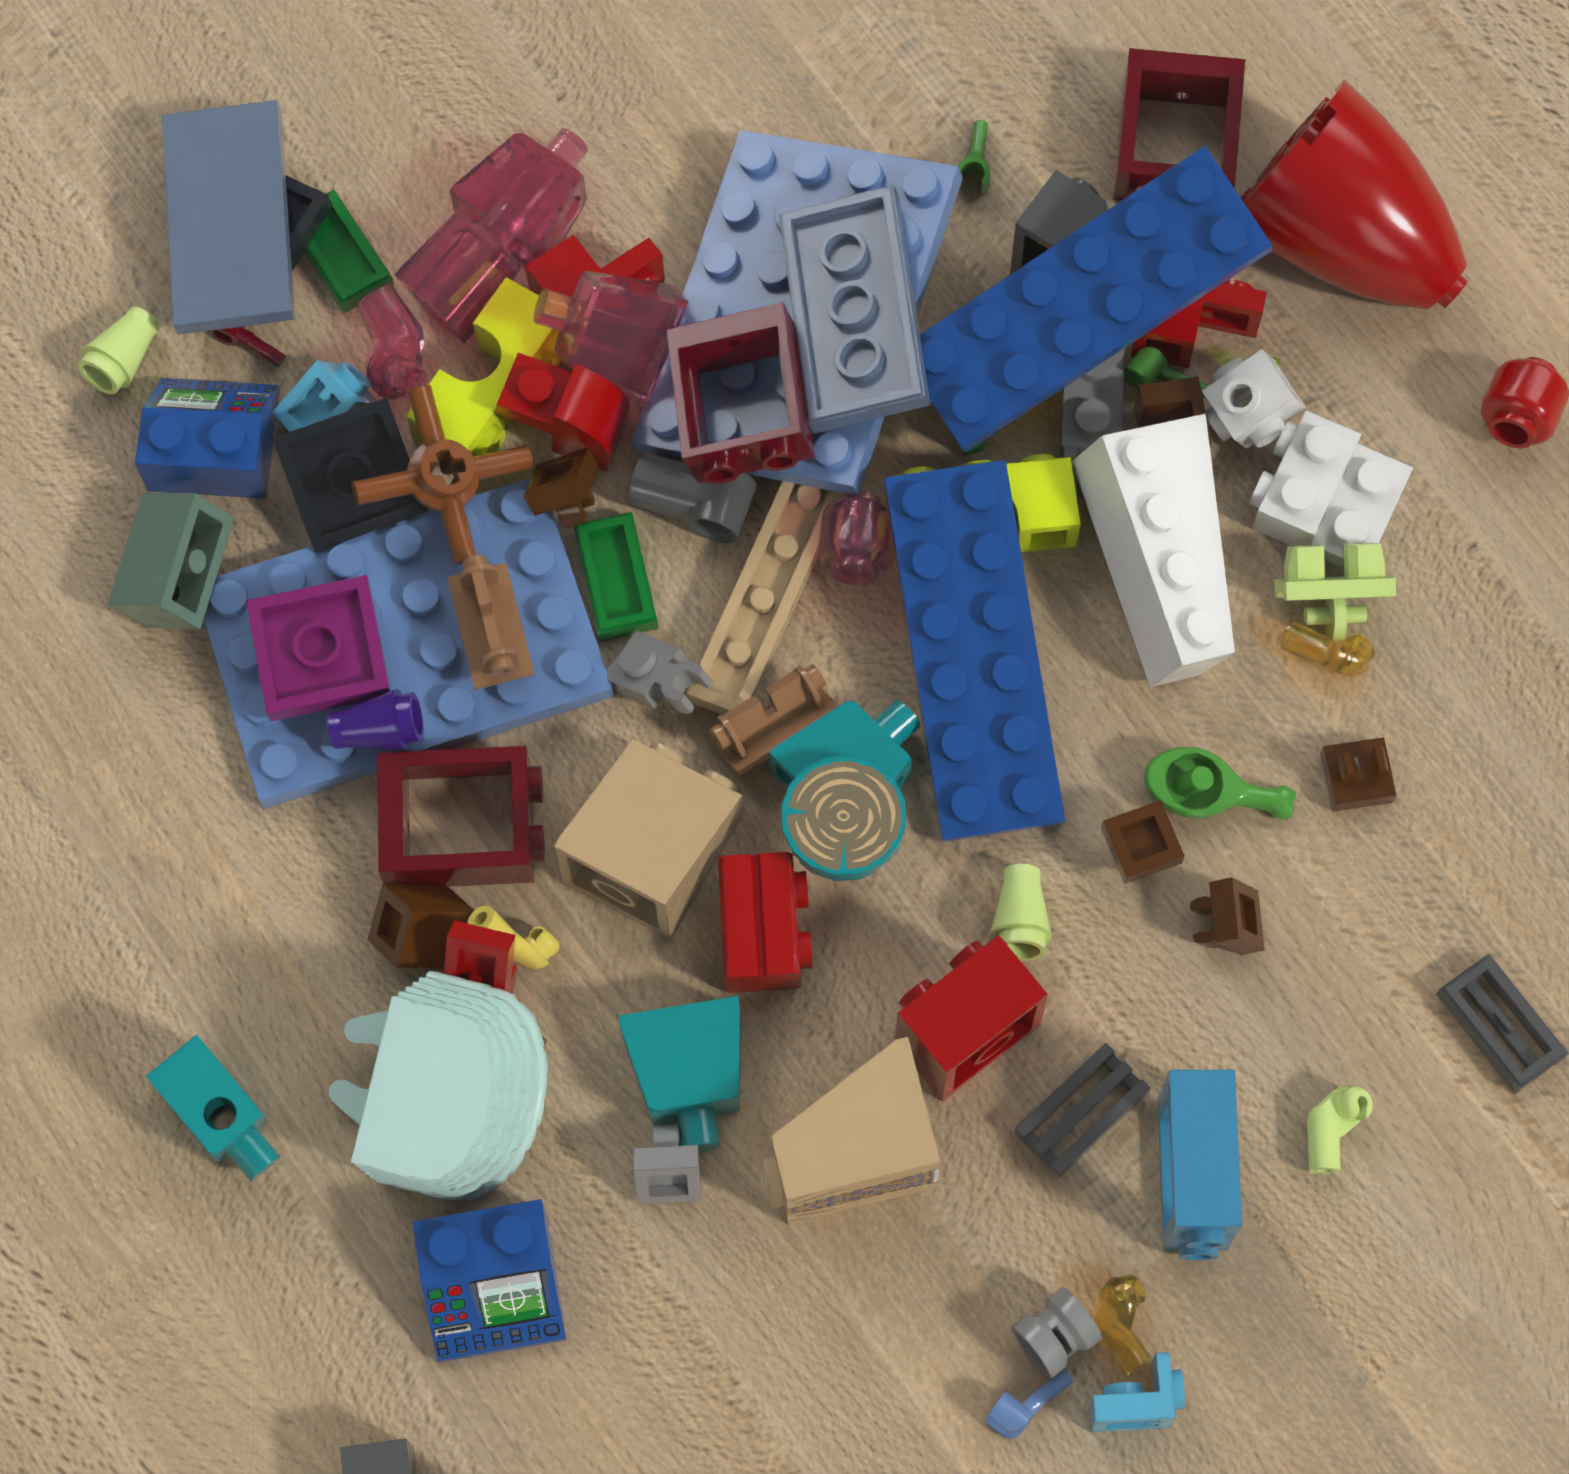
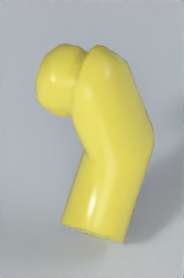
(528, 952)

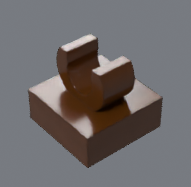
(564, 486)
(1358, 774)
(1142, 841)
(1235, 917)

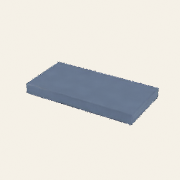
(227, 217)
(853, 309)

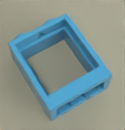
(1199, 1162)

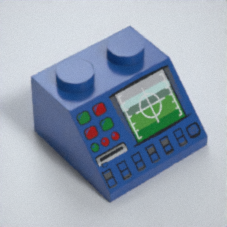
(207, 437)
(489, 1280)

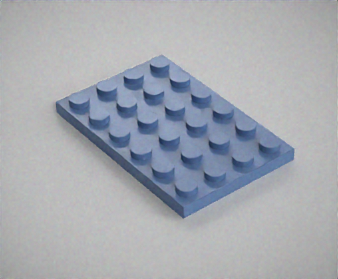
(745, 269)
(418, 639)

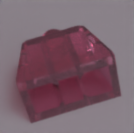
(535, 182)
(463, 266)
(614, 328)

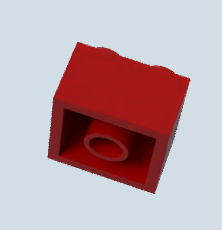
(970, 1015)

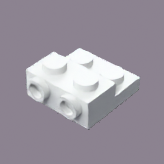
(1327, 489)

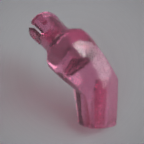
(396, 344)

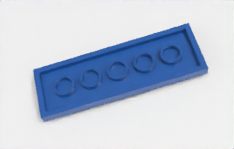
(1088, 297)
(973, 651)

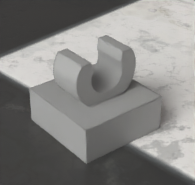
(667, 1169)

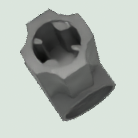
(707, 508)

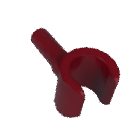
(246, 338)

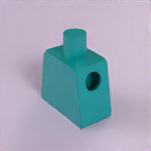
(849, 732)
(688, 1065)
(196, 1087)

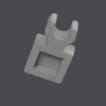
(655, 669)

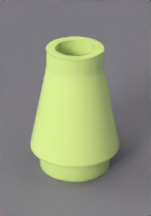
(116, 353)
(1022, 913)

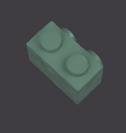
(171, 560)

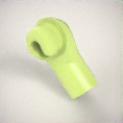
(1330, 1121)

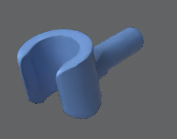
(1011, 1416)

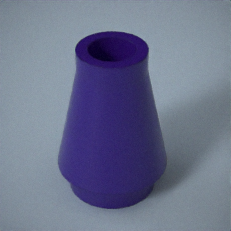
(378, 723)

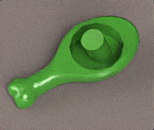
(1202, 785)

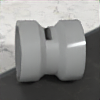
(1056, 1332)

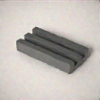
(1485, 1040)
(1120, 1073)

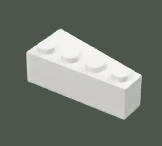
(1162, 543)

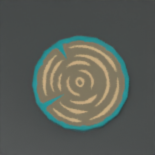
(843, 817)

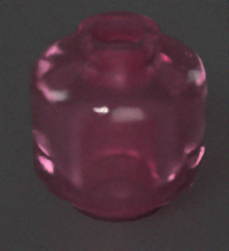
(856, 539)

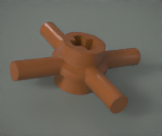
(452, 459)

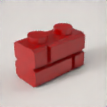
(761, 922)

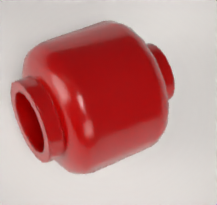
(1524, 402)

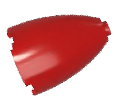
(1359, 208)

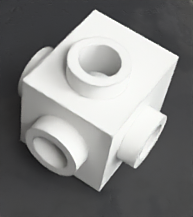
(1270, 395)

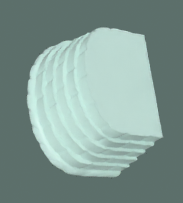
(449, 1090)

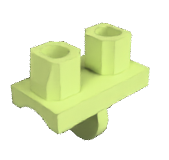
(1362, 578)

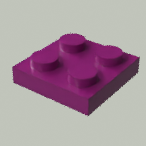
(318, 648)

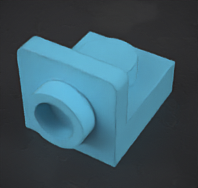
(324, 393)
(1129, 1408)

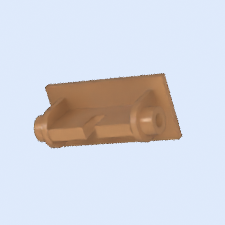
(490, 623)
(750, 731)

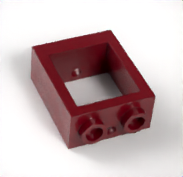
(1179, 80)
(724, 344)
(457, 869)

